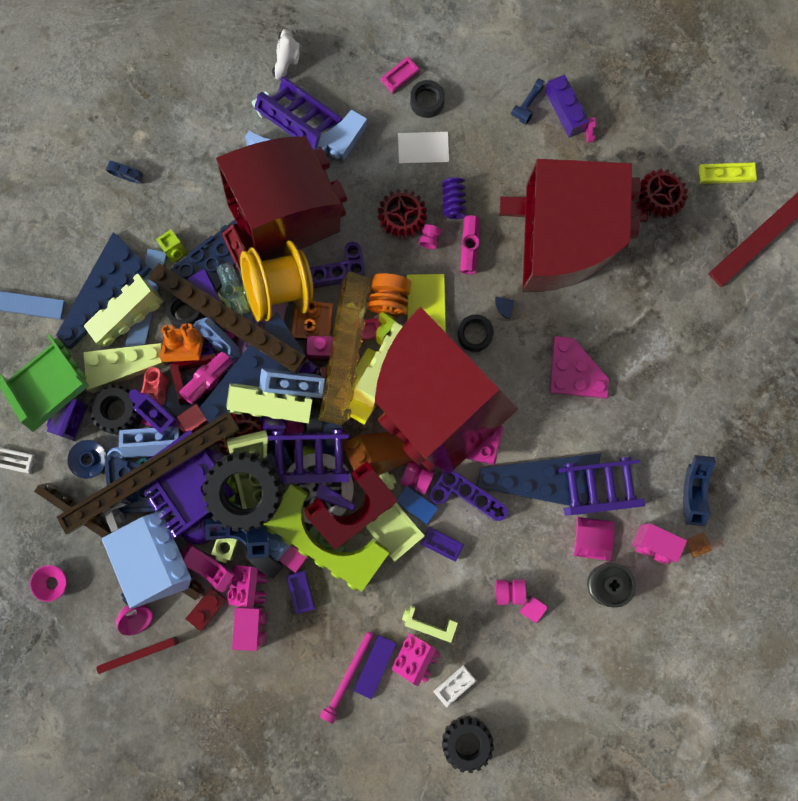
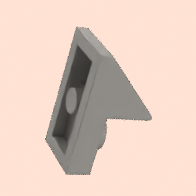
(116, 518)

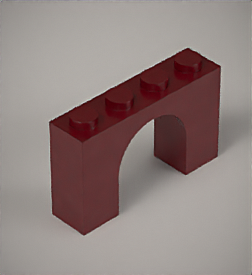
(338, 528)

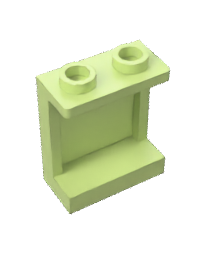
(395, 531)
(444, 634)

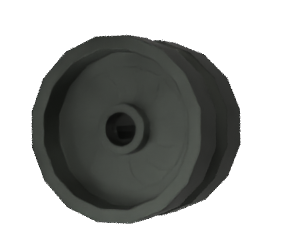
(623, 585)

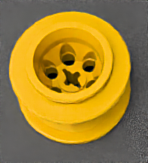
(276, 281)

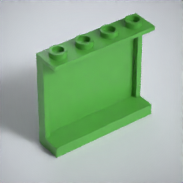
(44, 385)

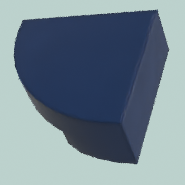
(504, 306)

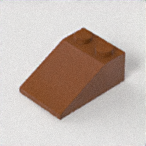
(379, 449)

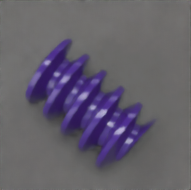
(453, 198)

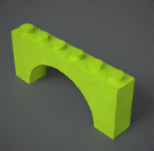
(354, 566)

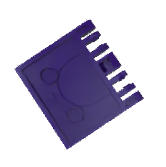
(183, 492)

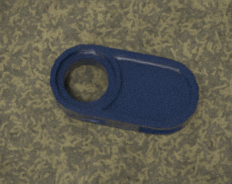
(124, 172)

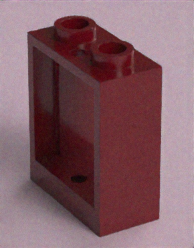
(184, 365)

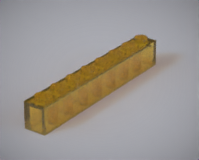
(344, 349)

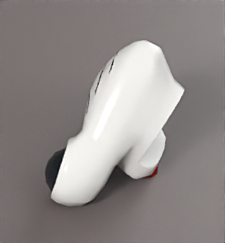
(287, 54)

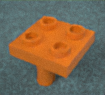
(314, 322)
(181, 343)

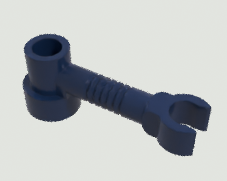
(522, 112)

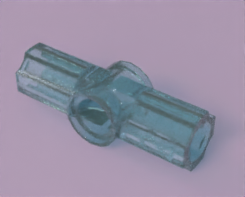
(233, 290)

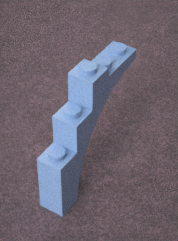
(337, 141)

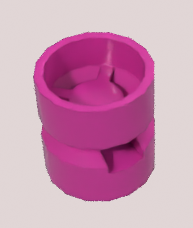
(417, 477)
(510, 592)

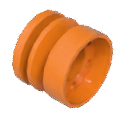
(389, 294)

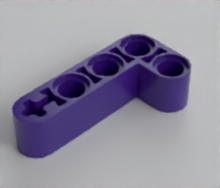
(345, 266)
(470, 499)

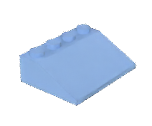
(146, 560)

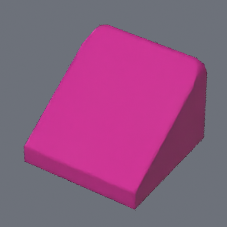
(533, 609)

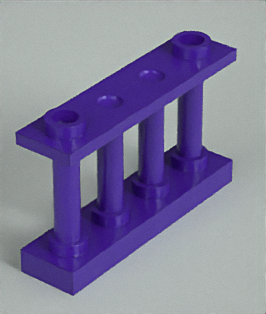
(290, 122)
(319, 474)
(594, 504)

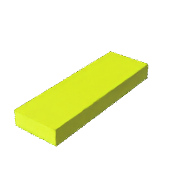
(727, 173)

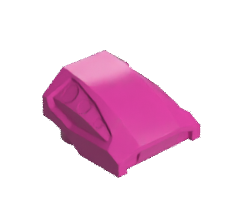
(594, 538)

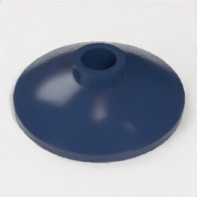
(77, 459)

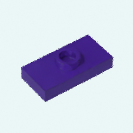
(442, 544)
(300, 592)

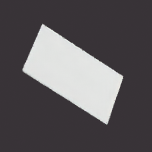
(423, 147)

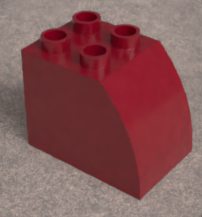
(281, 194)
(576, 220)
(437, 396)

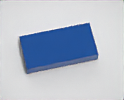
(416, 505)

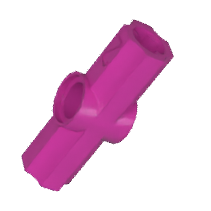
(469, 255)
(206, 377)

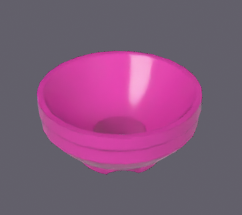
(39, 581)
(134, 623)

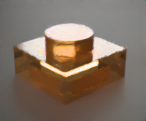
(698, 545)

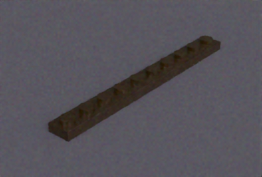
(228, 319)
(148, 473)
(97, 525)

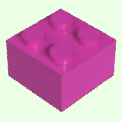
(658, 543)
(248, 628)

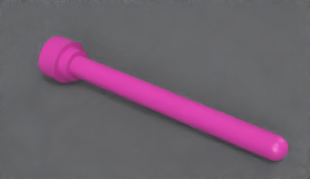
(330, 712)

